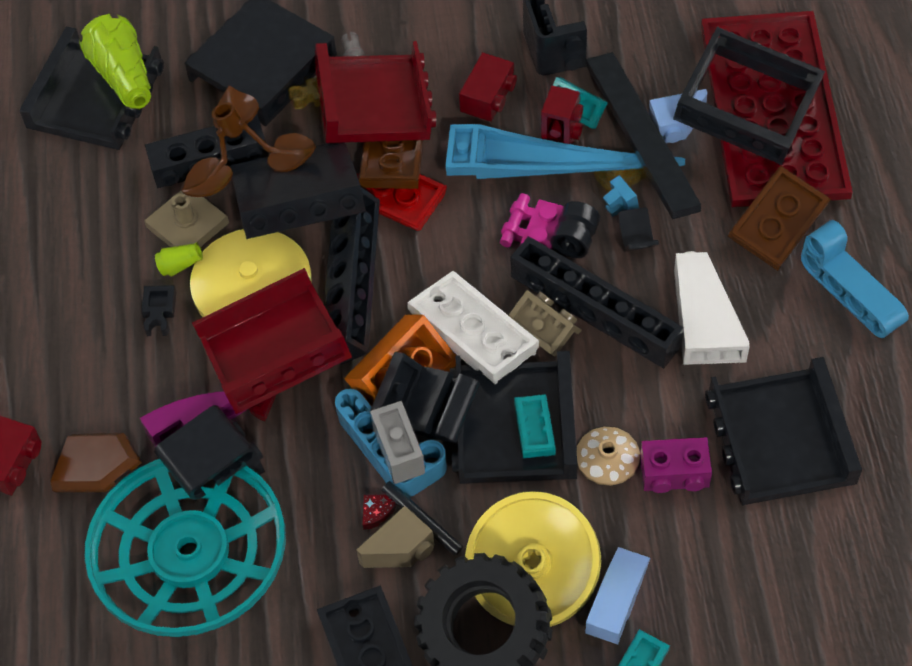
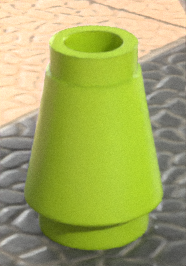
(177, 258)

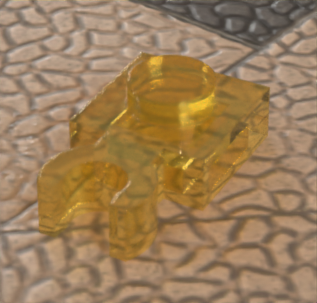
(304, 95)

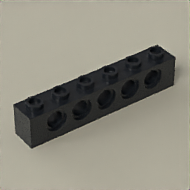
(352, 275)
(597, 302)

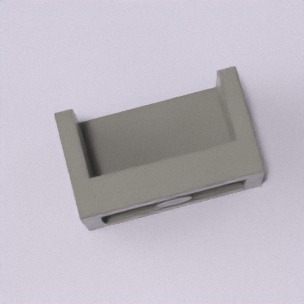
(398, 442)

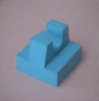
(620, 197)

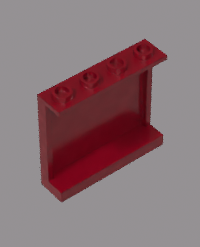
(374, 97)
(271, 341)

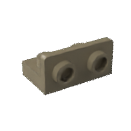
(544, 322)

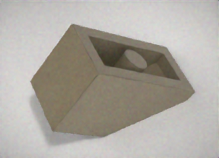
(397, 543)

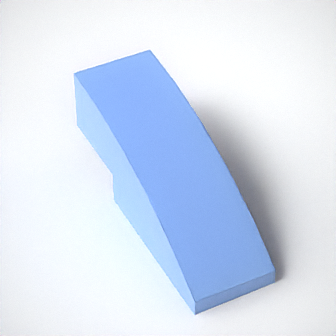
(617, 595)

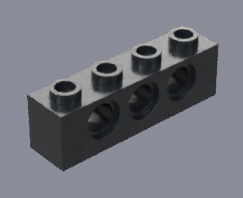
(175, 156)

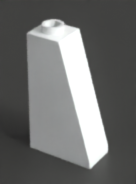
(704, 310)

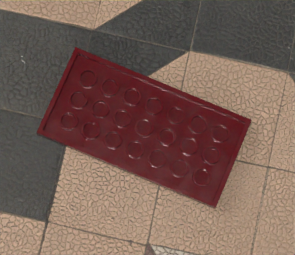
(771, 103)

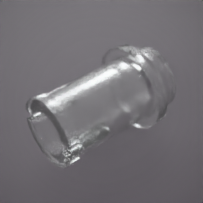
(352, 47)

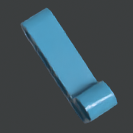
(849, 282)
(352, 400)

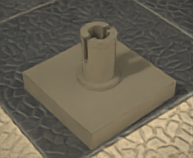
(186, 221)

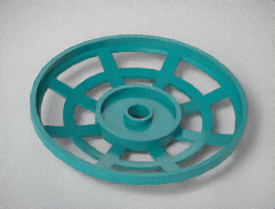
(165, 546)

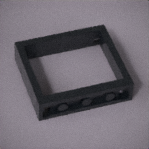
(736, 129)

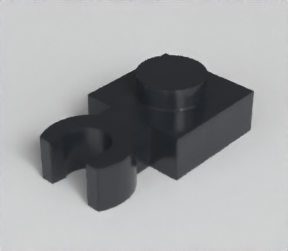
(157, 306)

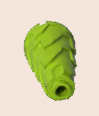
(116, 55)

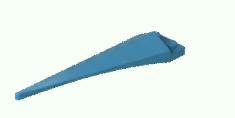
(500, 154)

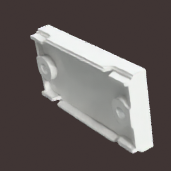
(474, 327)

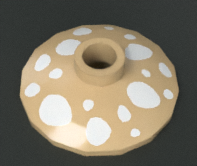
(605, 467)

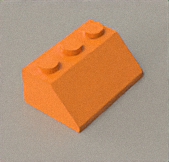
(410, 336)

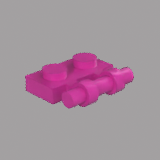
(541, 222)

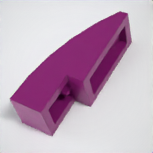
(171, 417)

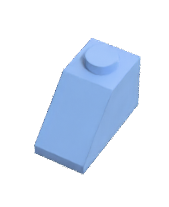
(662, 113)

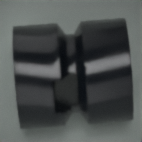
(574, 230)

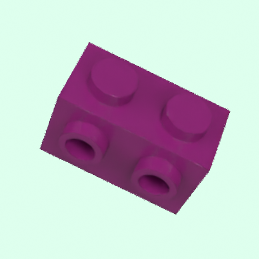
(675, 464)

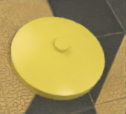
(240, 266)
(551, 545)

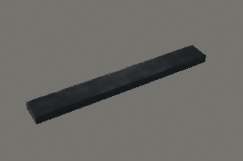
(643, 136)

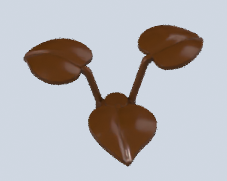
(230, 119)

